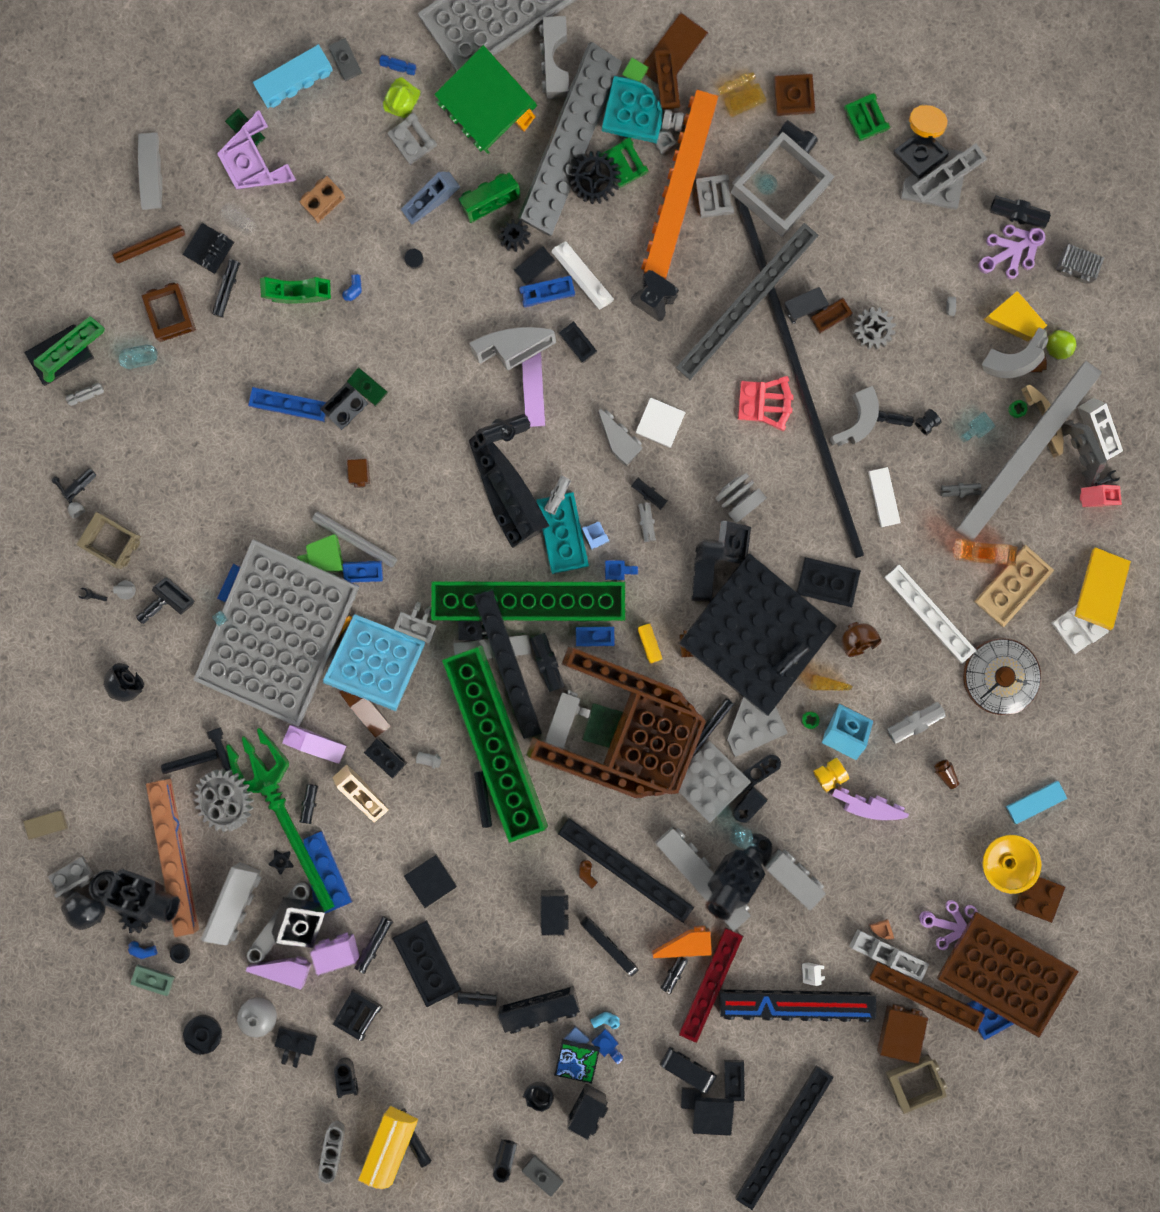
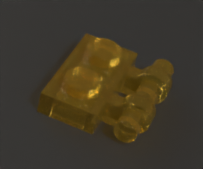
(745, 99)

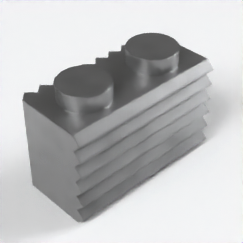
(1079, 264)

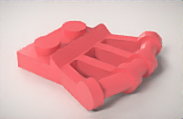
(753, 399)

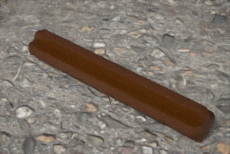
(149, 244)

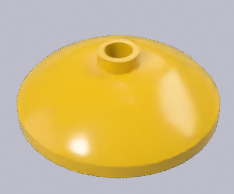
(1024, 865)

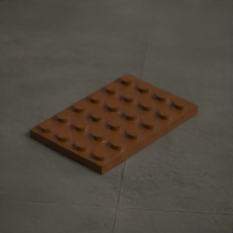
(1007, 974)

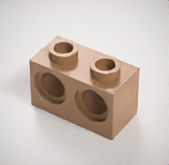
(326, 202)

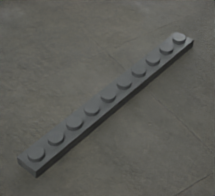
(747, 301)

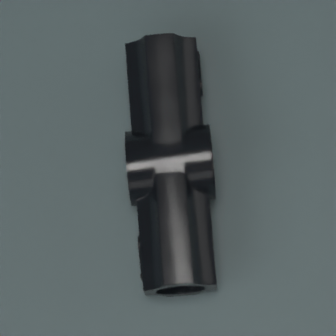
(1020, 211)
(502, 430)
(547, 662)

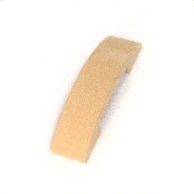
(1033, 396)

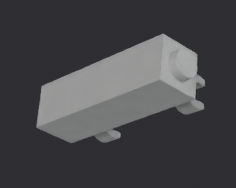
(564, 717)

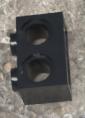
(342, 404)
(385, 757)

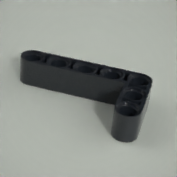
(707, 555)

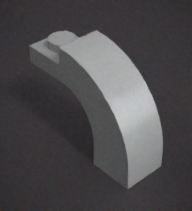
(1017, 364)
(868, 410)

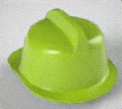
(401, 98)

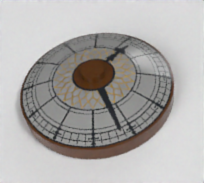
(1002, 676)

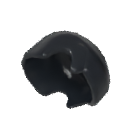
(544, 1099)

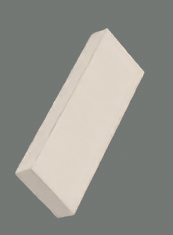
(884, 497)

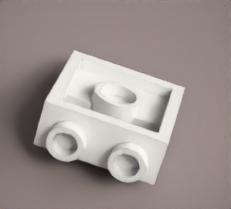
(1076, 631)

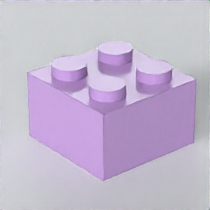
(335, 954)

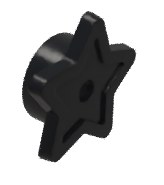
(281, 866)

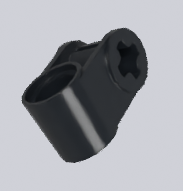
(752, 803)
(345, 1081)

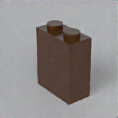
(902, 1033)

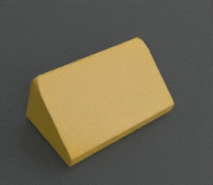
(649, 643)

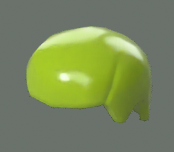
(1061, 344)

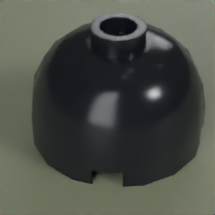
(122, 684)

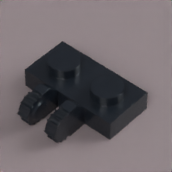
(295, 1041)

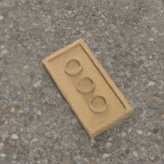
(1014, 586)

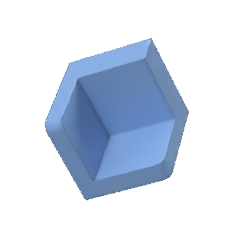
(595, 535)

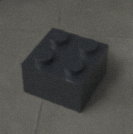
(553, 915)
(298, 922)
(587, 1112)

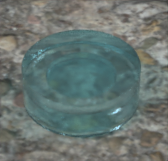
(767, 184)

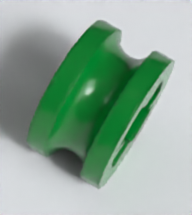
(1023, 406)
(809, 726)

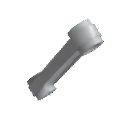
(265, 940)

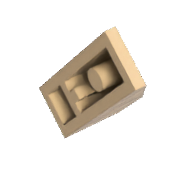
(359, 793)

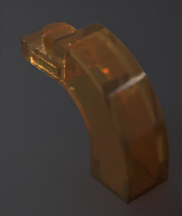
(985, 553)

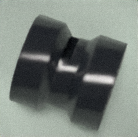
(929, 420)

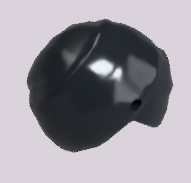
(82, 912)

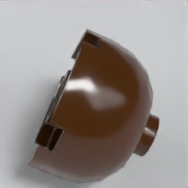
(859, 638)

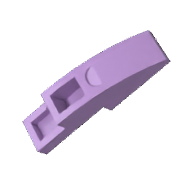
(874, 809)

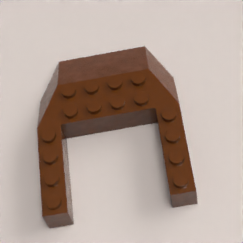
(651, 739)

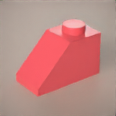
(1100, 496)

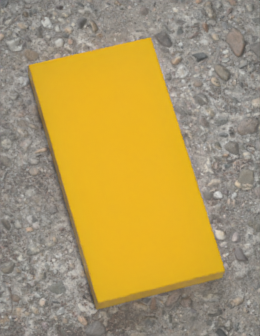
(1102, 588)

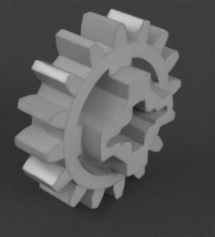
(873, 320)

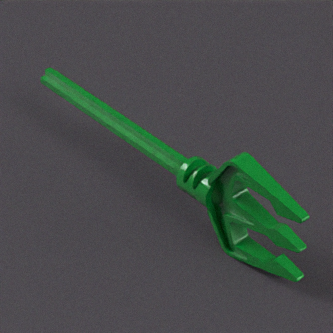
(266, 783)

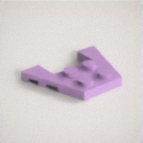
(244, 161)

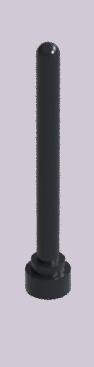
(216, 736)

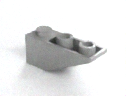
(620, 443)

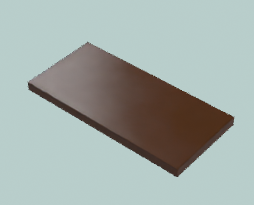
(683, 37)

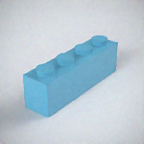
(293, 76)

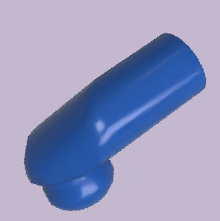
(354, 290)
(139, 952)

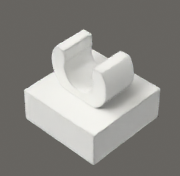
(812, 974)

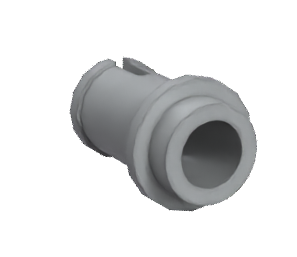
(428, 759)

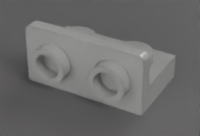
(71, 876)

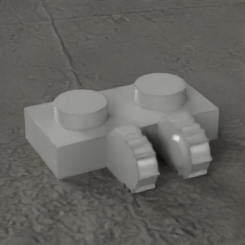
(414, 626)

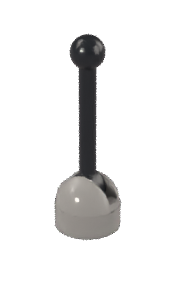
(74, 509)

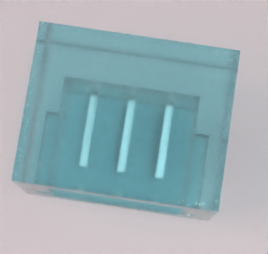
(220, 618)

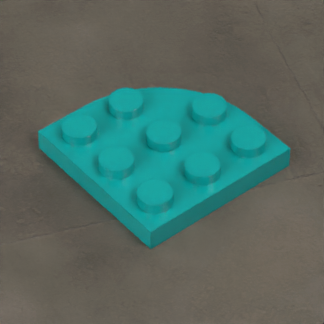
(632, 111)

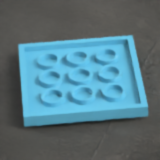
(374, 662)

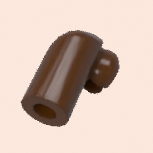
(585, 873)

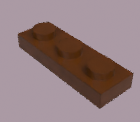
(667, 79)

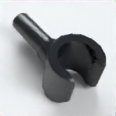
(1108, 478)
(89, 594)

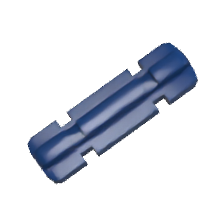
(397, 64)

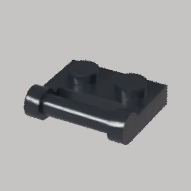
(352, 1010)

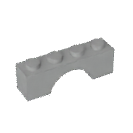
(554, 35)

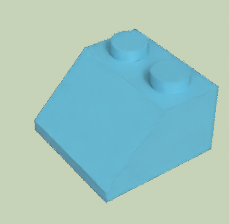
(848, 732)

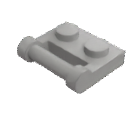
(406, 142)
(708, 196)

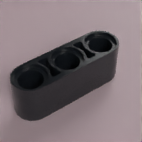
(688, 1071)

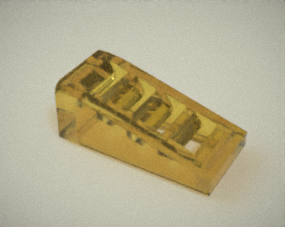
(822, 683)

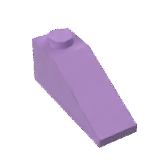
(314, 744)
(286, 971)

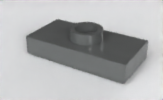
(345, 59)
(542, 1175)

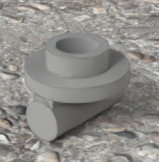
(125, 590)

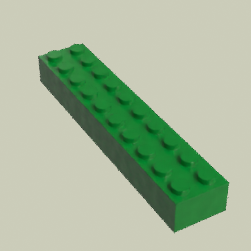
(531, 600)
(495, 744)

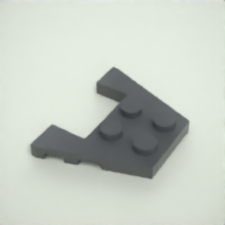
(1088, 448)

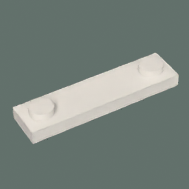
(582, 275)

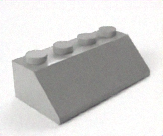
(231, 904)

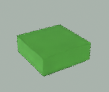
(635, 70)

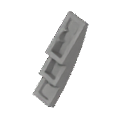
(149, 171)
(949, 173)
(889, 955)

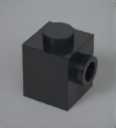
(471, 630)

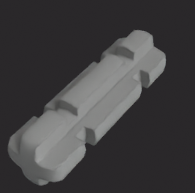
(84, 394)

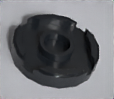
(206, 1029)

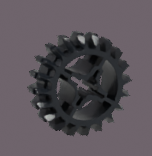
(595, 185)

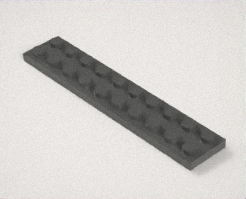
(569, 139)

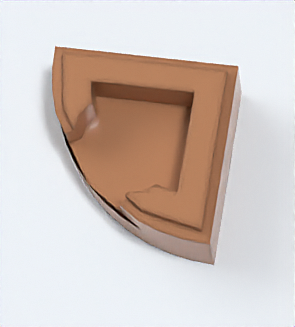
(882, 929)

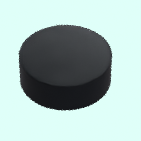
(414, 258)
(179, 953)

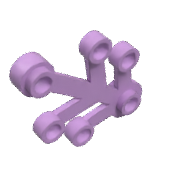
(1014, 249)
(958, 928)

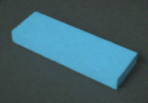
(1036, 802)

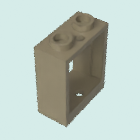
(92, 532)
(923, 1099)

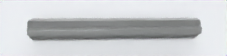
(354, 539)

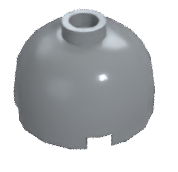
(256, 1017)

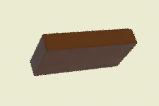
(831, 316)

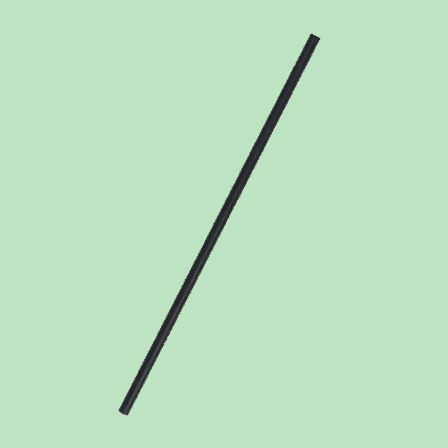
(803, 387)

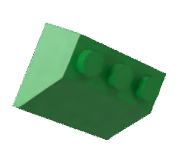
(490, 196)

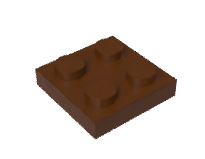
(794, 94)
(1041, 899)

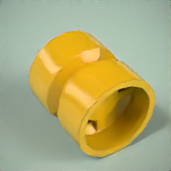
(831, 774)

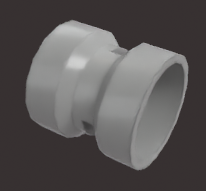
(677, 120)

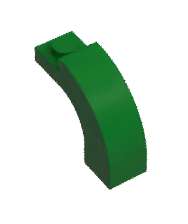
(294, 292)

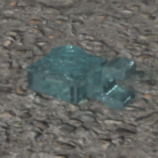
(979, 426)

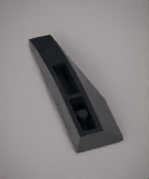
(508, 495)

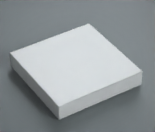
(660, 422)

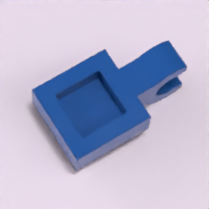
(616, 570)
(607, 1045)

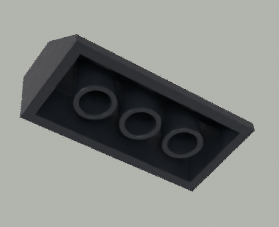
(539, 1009)

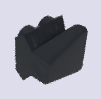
(655, 295)

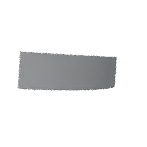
(520, 644)

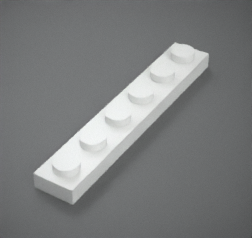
(930, 614)

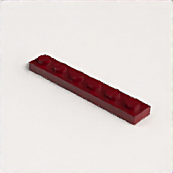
(710, 985)

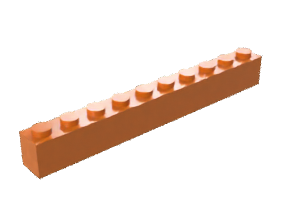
(680, 184)

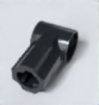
(804, 139)
(504, 1159)

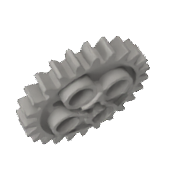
(223, 800)

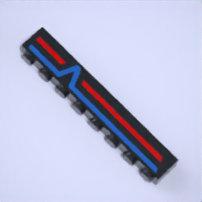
(797, 1004)

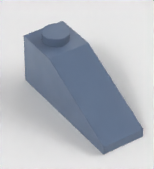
(431, 196)

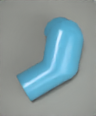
(606, 1018)

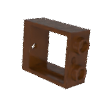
(174, 330)

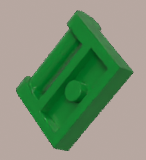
(861, 119)
(626, 172)

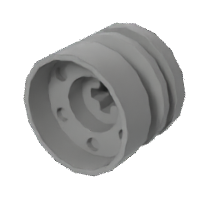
(740, 497)

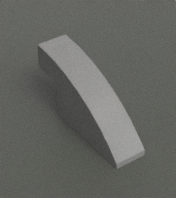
(513, 345)

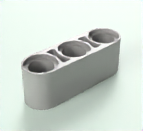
(328, 1160)

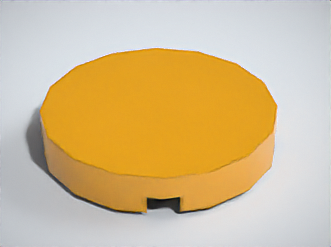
(928, 121)

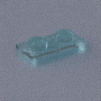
(740, 835)

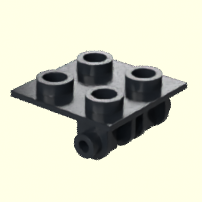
(208, 248)

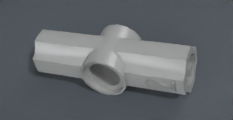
(916, 723)

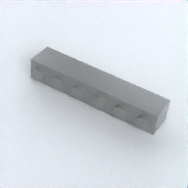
(695, 869)

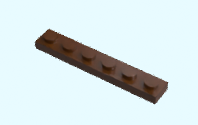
(927, 996)

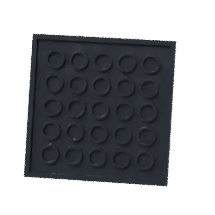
(751, 630)

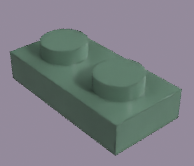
(152, 980)

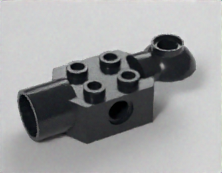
(738, 877)
(134, 896)

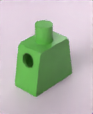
(324, 554)

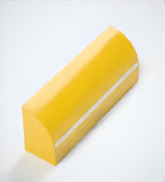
(388, 1148)

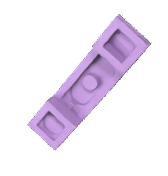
(533, 390)

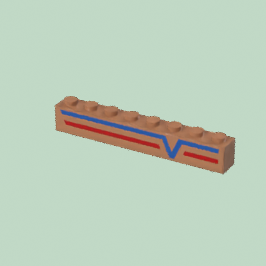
(172, 854)

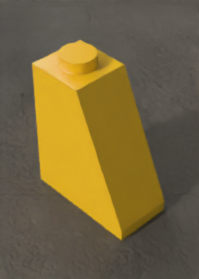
(1016, 318)

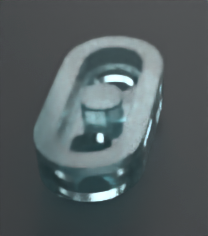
(139, 357)

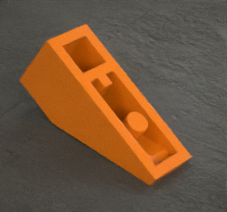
(690, 943)

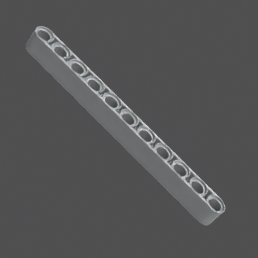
(1028, 450)

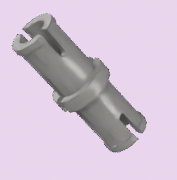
(557, 495)
(647, 522)

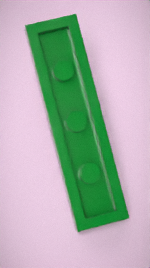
(68, 347)

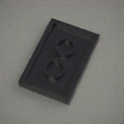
(78, 360)
(828, 582)

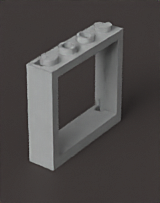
(763, 211)

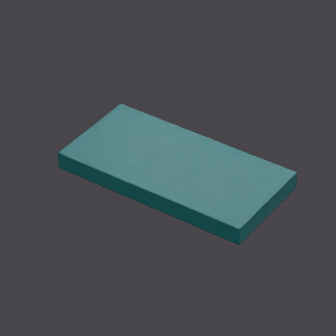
(564, 536)

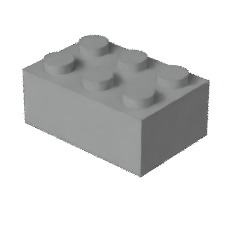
(795, 878)

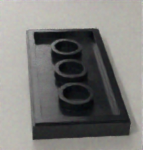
(426, 963)

